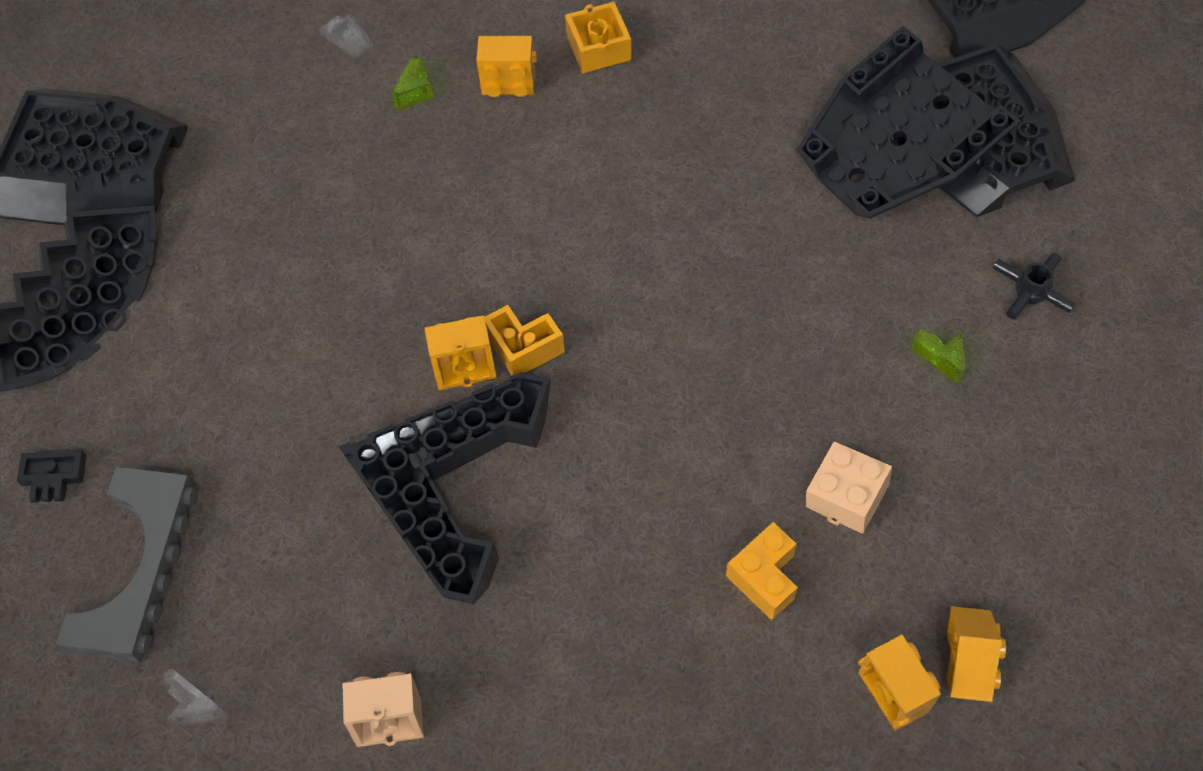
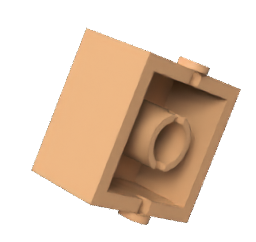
(848, 487)
(382, 709)

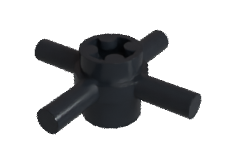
(1034, 285)

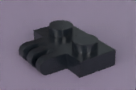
(50, 473)

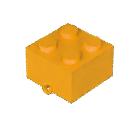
(598, 37)
(506, 65)
(460, 352)
(899, 681)

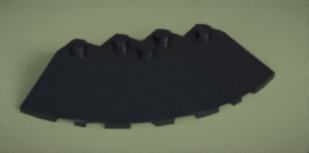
(76, 294)

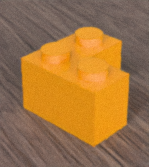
(523, 346)
(758, 571)
(974, 654)

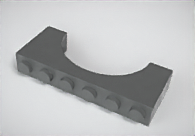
(124, 624)

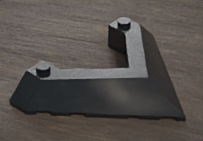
(406, 459)

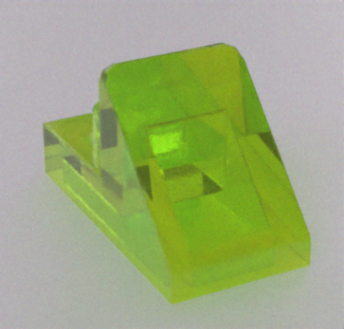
(412, 85)
(946, 358)

